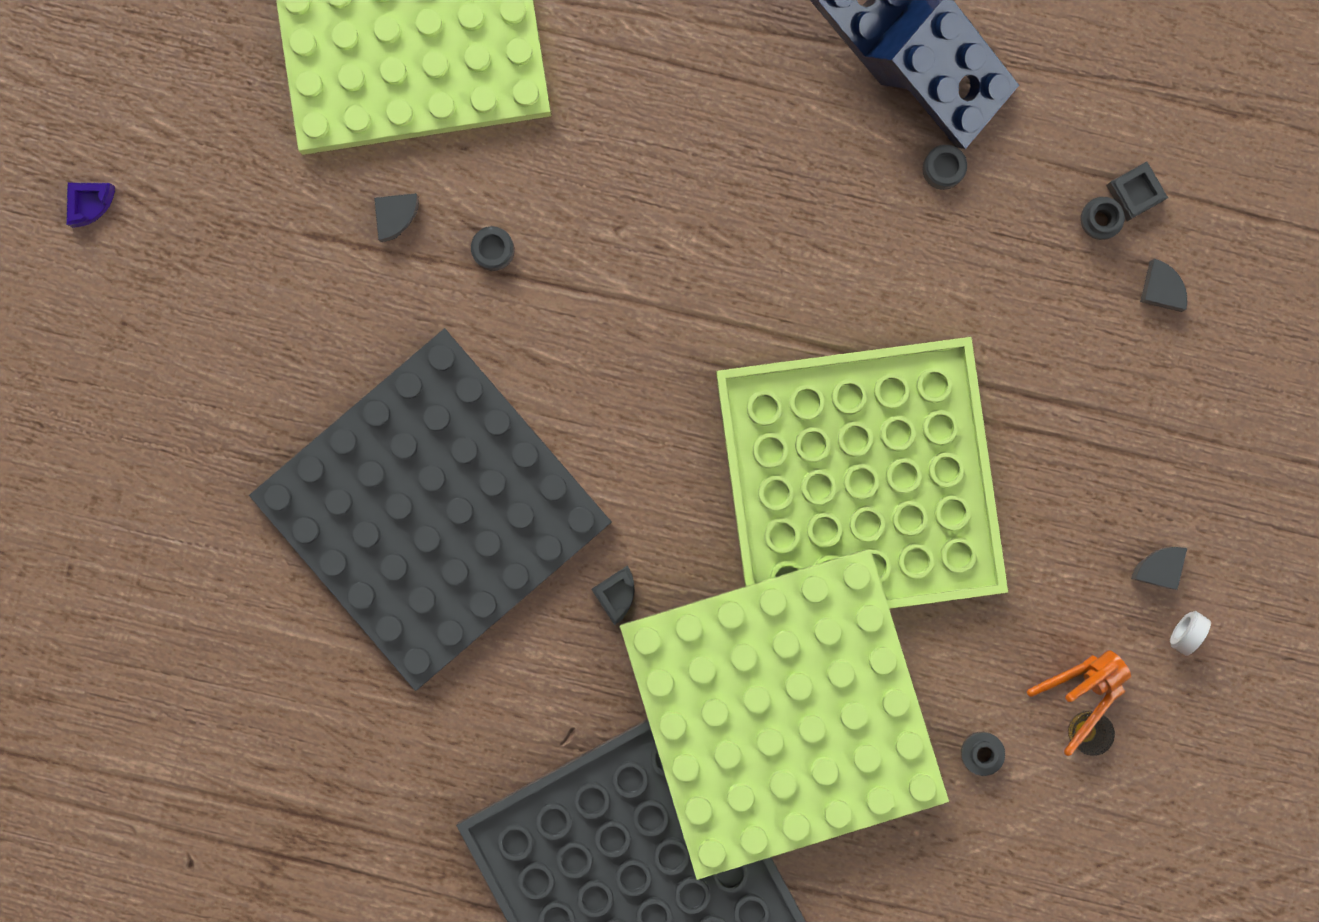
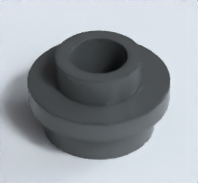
(1114, 215)
(973, 744)

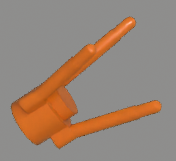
(1102, 676)

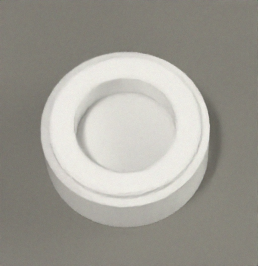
(1190, 633)

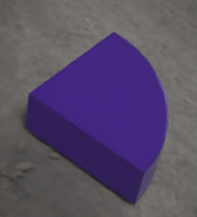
(87, 202)

